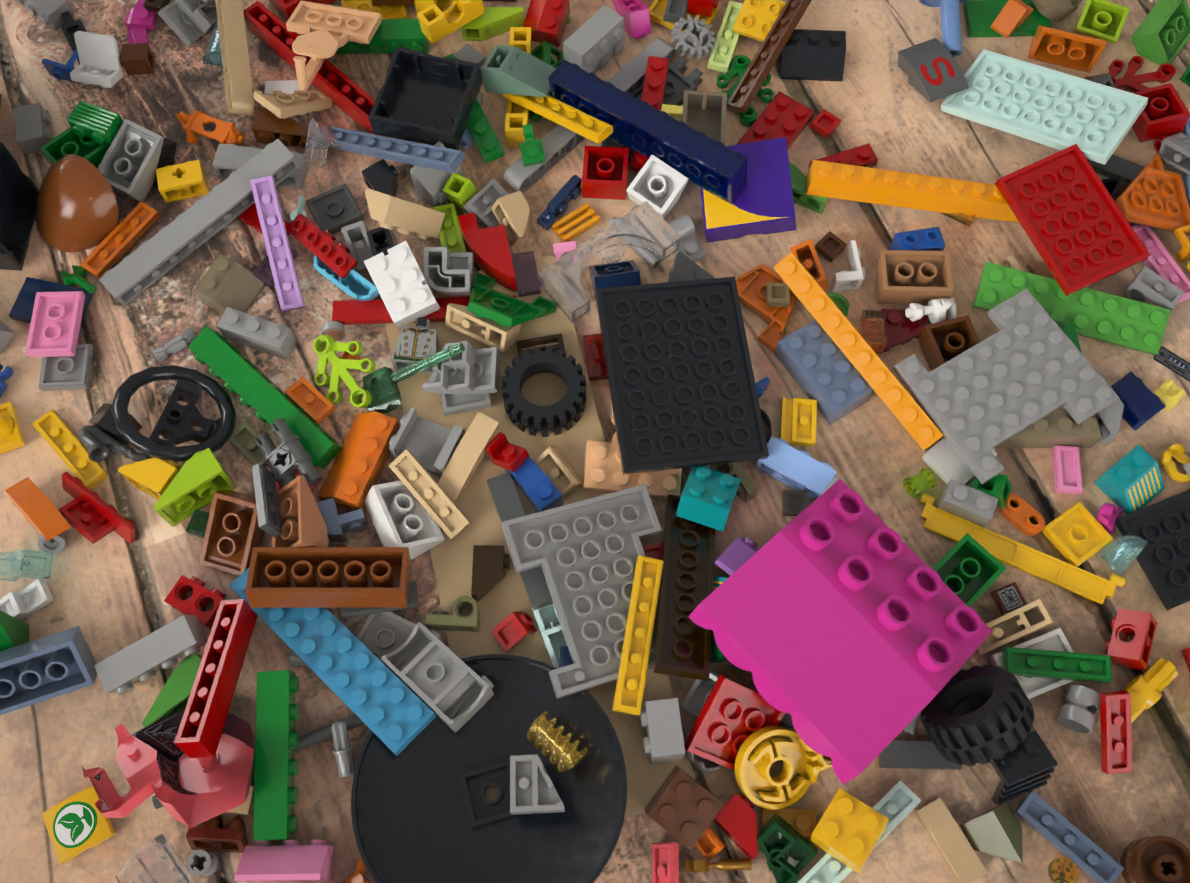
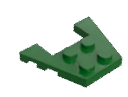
(502, 307)

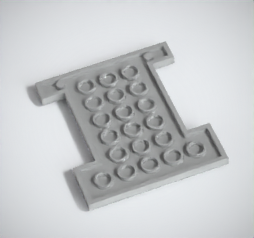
(1006, 383)
(589, 569)

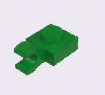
(531, 149)

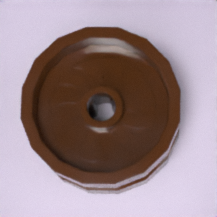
(1156, 861)

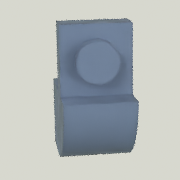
(339, 523)

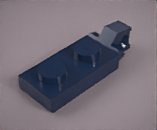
(559, 203)

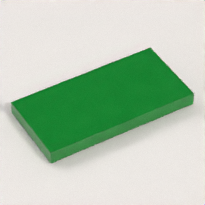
(982, 13)

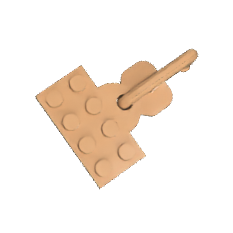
(324, 31)
(605, 473)

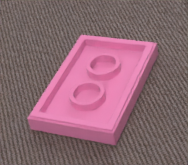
(55, 324)

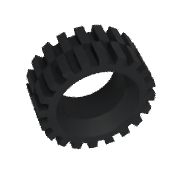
(544, 417)

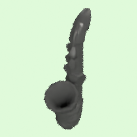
(99, 442)

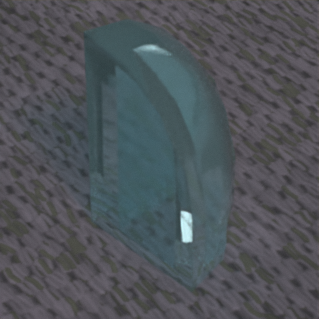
(1123, 552)

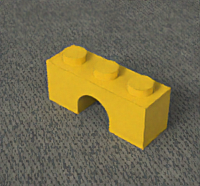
(439, 24)

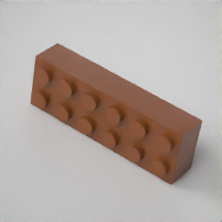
(329, 577)

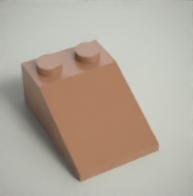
(300, 517)

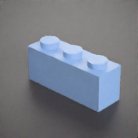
(795, 468)

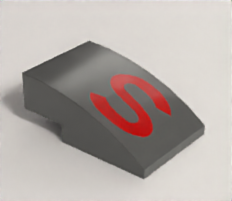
(932, 70)

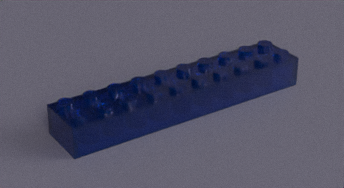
(653, 131)

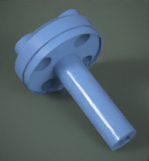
(949, 23)

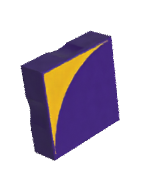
(765, 202)

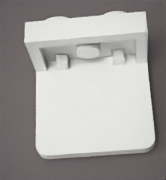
(98, 60)
(947, 462)

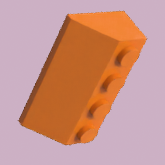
(360, 460)

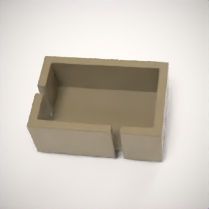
(708, 120)

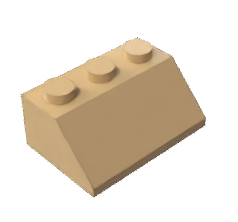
(404, 214)

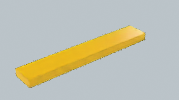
(565, 116)
(638, 636)

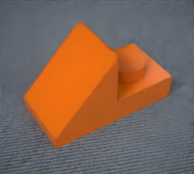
(1011, 17)

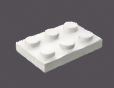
(1050, 641)

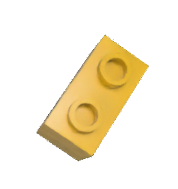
(182, 181)

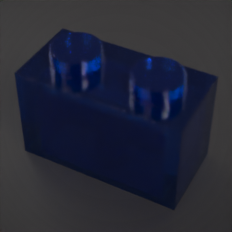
(1138, 400)

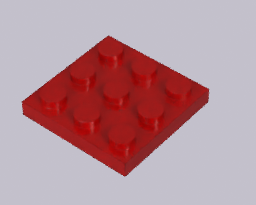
(728, 720)

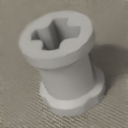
(195, 860)

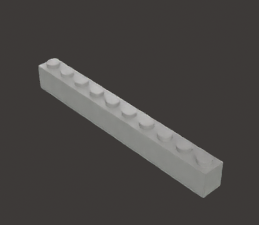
(196, 224)

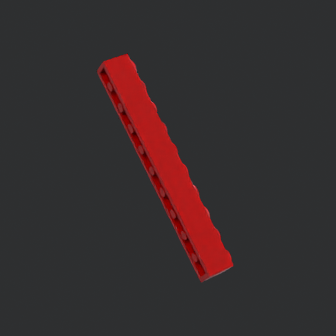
(329, 78)

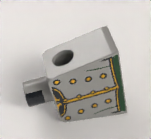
(415, 345)

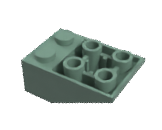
(515, 72)

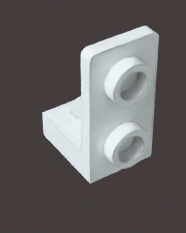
(849, 280)

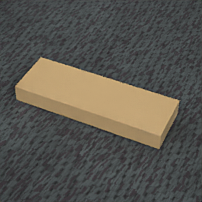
(951, 841)

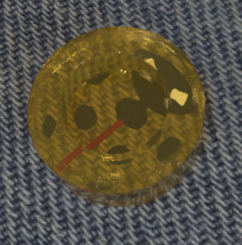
(1063, 871)

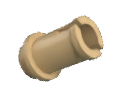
(1014, 262)

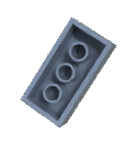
(823, 371)
(45, 669)

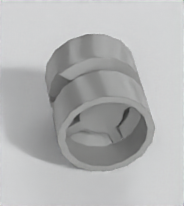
(1080, 709)

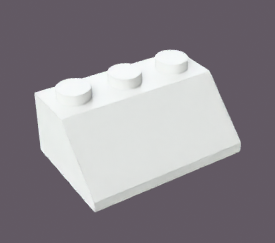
(401, 519)

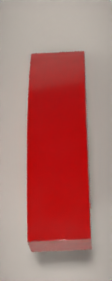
(489, 250)

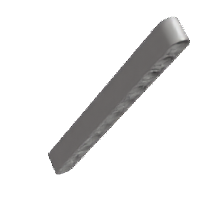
(562, 140)

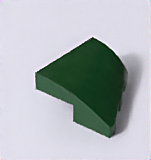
(785, 849)

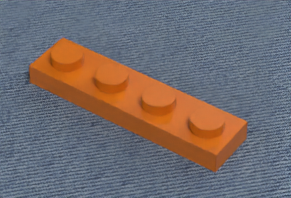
(120, 240)

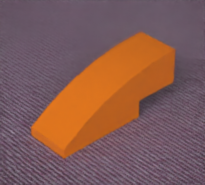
(37, 509)

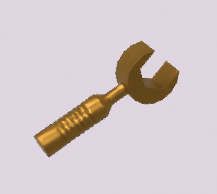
(723, 864)

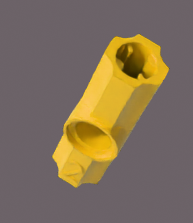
(1148, 686)

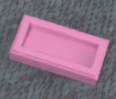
(1067, 469)

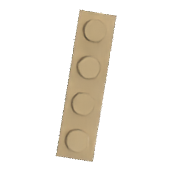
(430, 494)

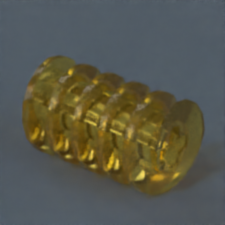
(554, 743)

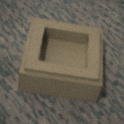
(778, 294)

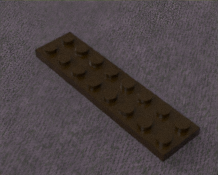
(686, 581)

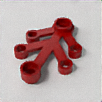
(1163, 74)

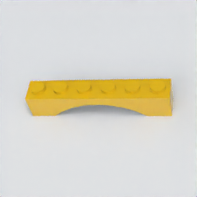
(517, 115)

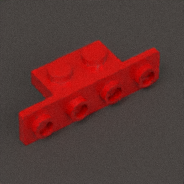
(322, 245)
(91, 514)

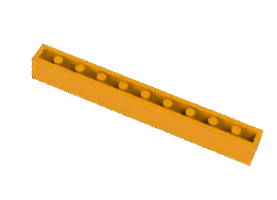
(907, 190)
(858, 351)

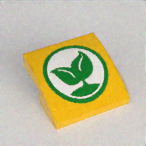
(77, 825)

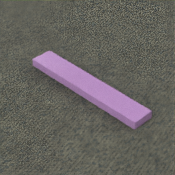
(277, 243)

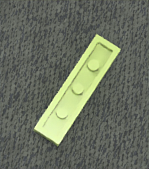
(726, 40)

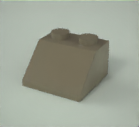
(228, 286)

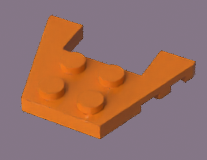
(752, 293)

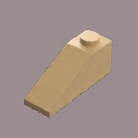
(481, 328)
(1017, 625)

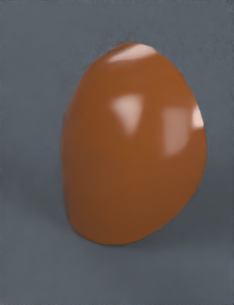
(75, 205)

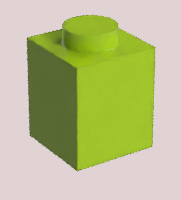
(459, 190)

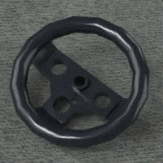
(176, 419)

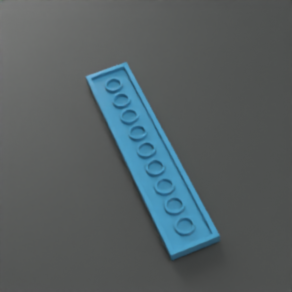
(348, 670)

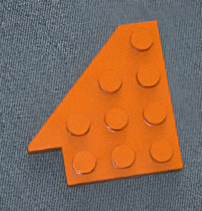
(1156, 198)

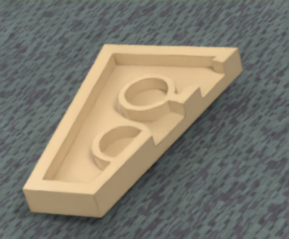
(299, 103)

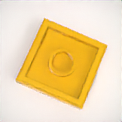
(1077, 534)

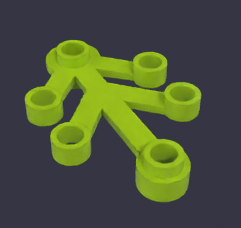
(340, 369)

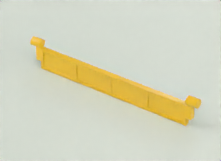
(1020, 555)

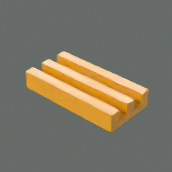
(573, 220)

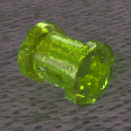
(919, 483)

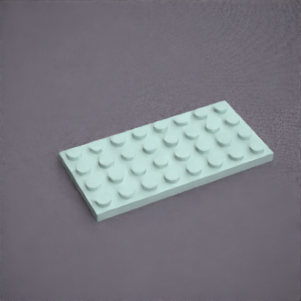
(1045, 105)

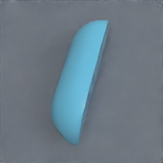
(352, 284)

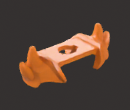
(224, 132)

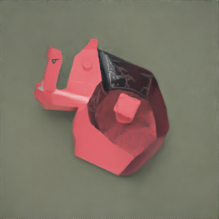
(186, 786)

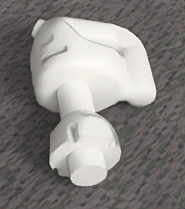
(935, 309)

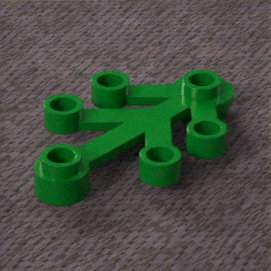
(738, 67)

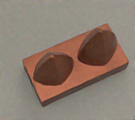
(210, 838)

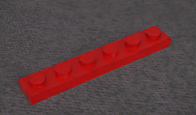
(653, 94)

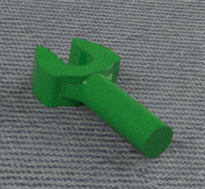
(78, 277)

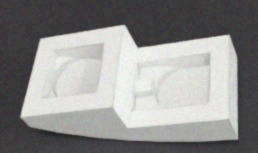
(27, 600)

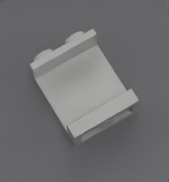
(427, 441)

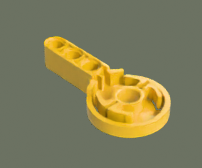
(754, 763)

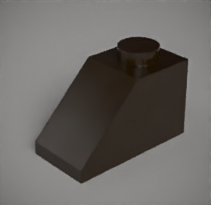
(487, 569)

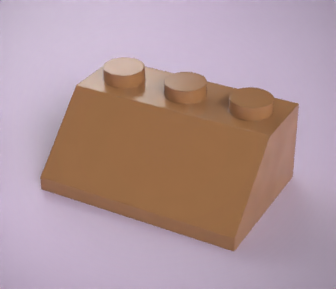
(913, 276)

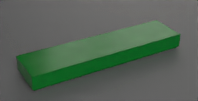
(1057, 664)

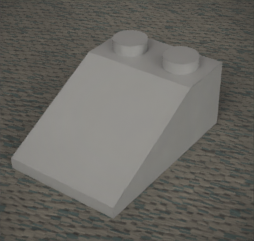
(132, 160)

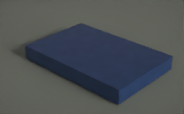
(24, 304)

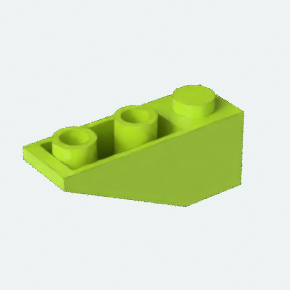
(493, 23)

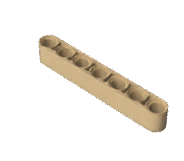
(235, 57)

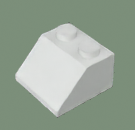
(658, 186)

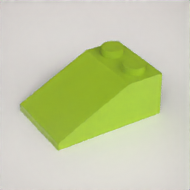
(193, 487)

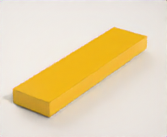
(70, 449)

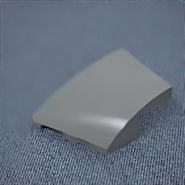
(190, 18)
(466, 372)

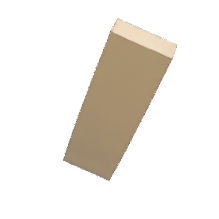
(467, 456)

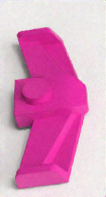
(138, 21)

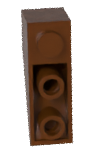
(269, 127)

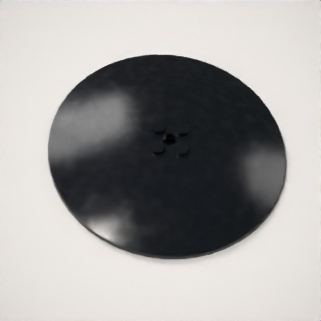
(428, 810)

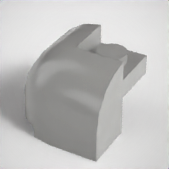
(449, 272)

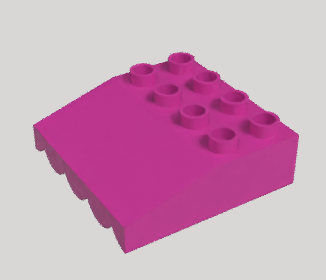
(842, 628)

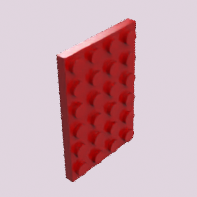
(1072, 219)

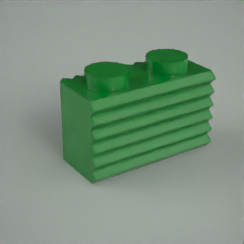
(94, 122)

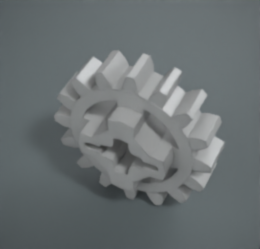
(692, 38)

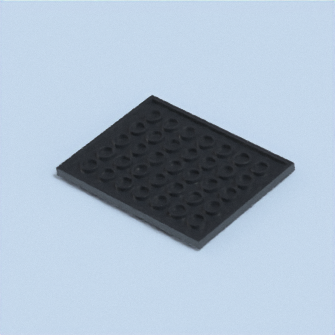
(680, 375)

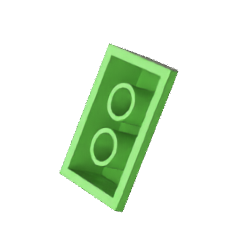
(1163, 31)

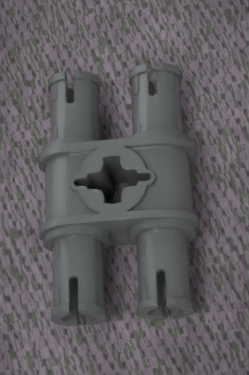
(288, 456)

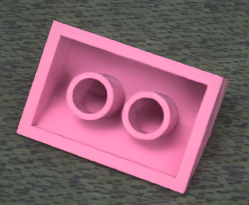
(286, 862)

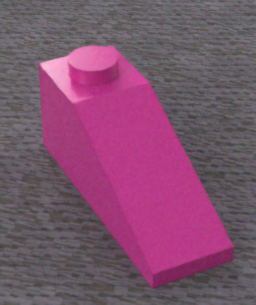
(635, 17)

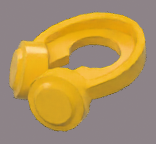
(1175, 451)

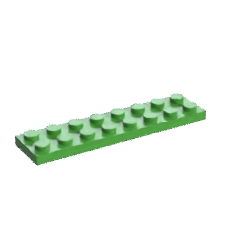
(1092, 312)

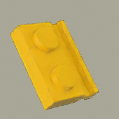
(798, 421)

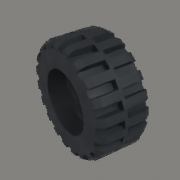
(978, 715)

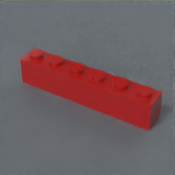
(216, 679)

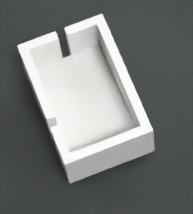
(401, 285)

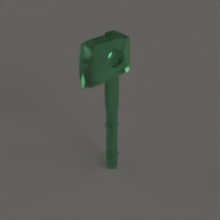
(383, 382)

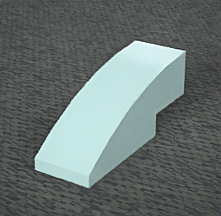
(551, 632)

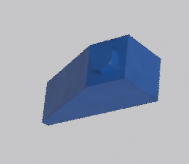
(536, 486)

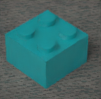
(708, 497)

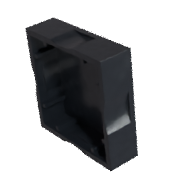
(426, 98)
(17, 211)

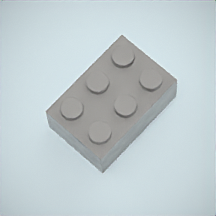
(595, 40)

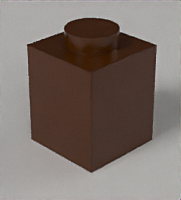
(137, 58)

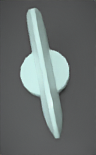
(300, 208)

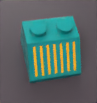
(1132, 480)

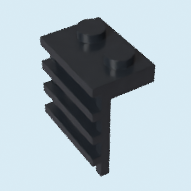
(1023, 769)

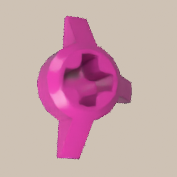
(1108, 515)

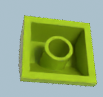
(1102, 20)

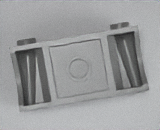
(439, 677)

